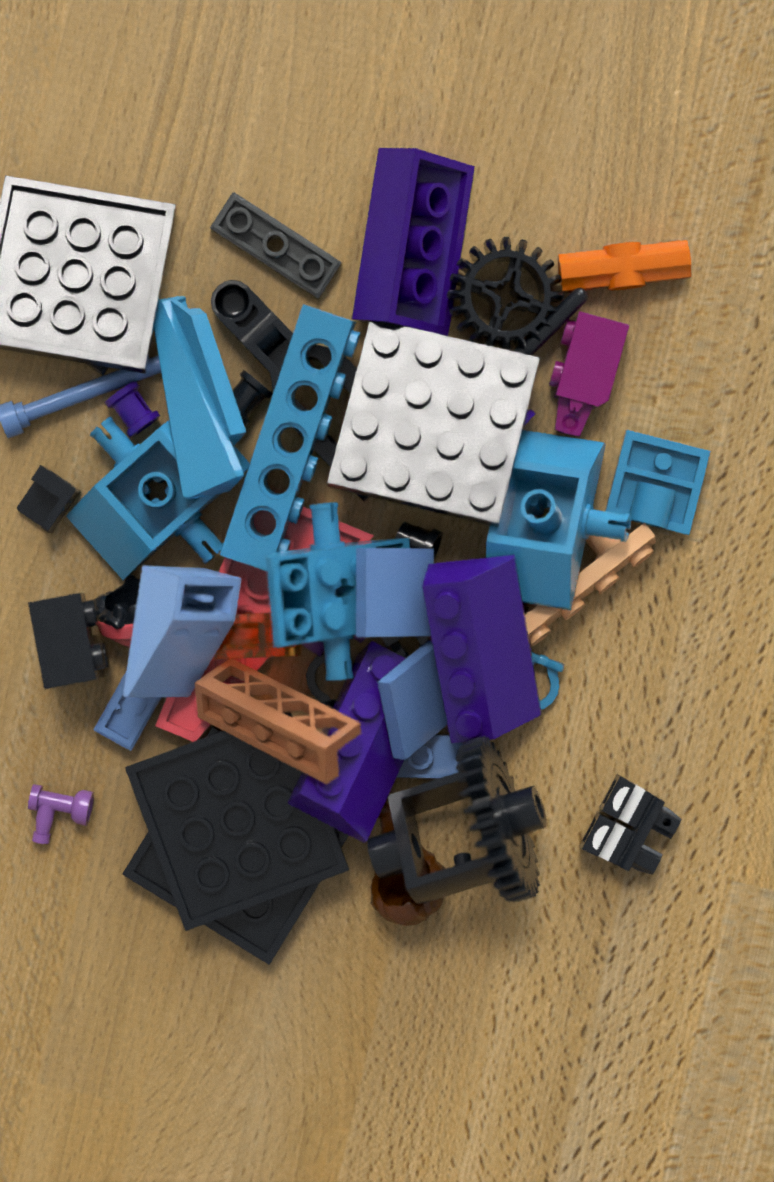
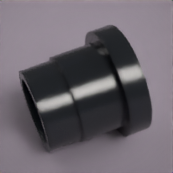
(420, 537)

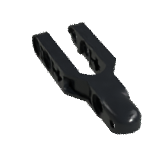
(268, 342)

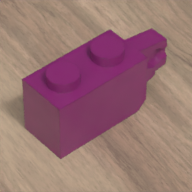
(587, 370)

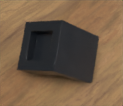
(48, 499)

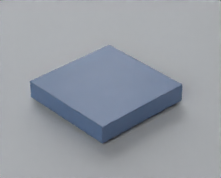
(391, 592)
(412, 702)

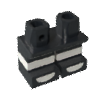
(625, 845)

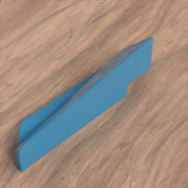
(198, 400)

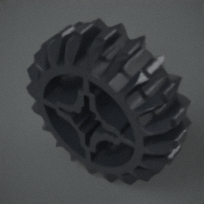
(484, 289)

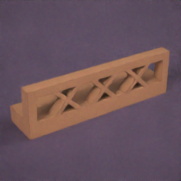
(265, 724)

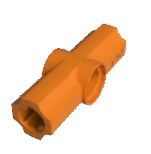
(624, 266)

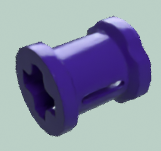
(132, 409)

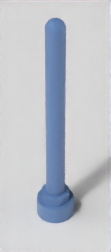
(18, 416)

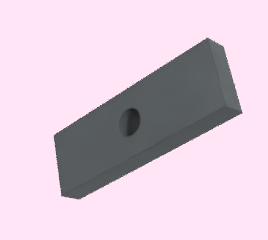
(297, 261)

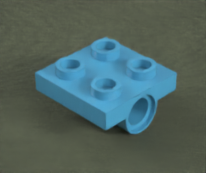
(658, 482)

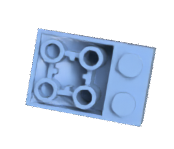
(178, 628)

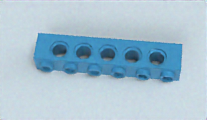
(313, 327)

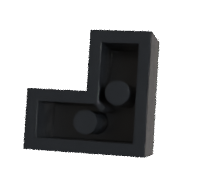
(66, 642)

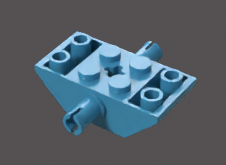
(122, 518)
(548, 551)
(316, 591)

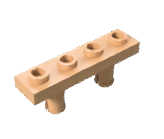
(599, 575)

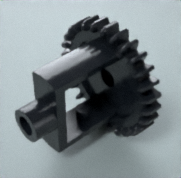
(502, 818)

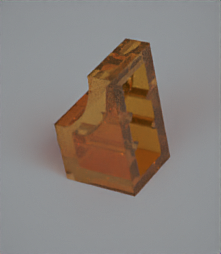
(253, 638)

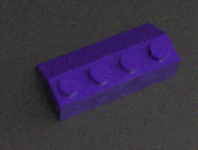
(413, 239)
(481, 646)
(364, 763)

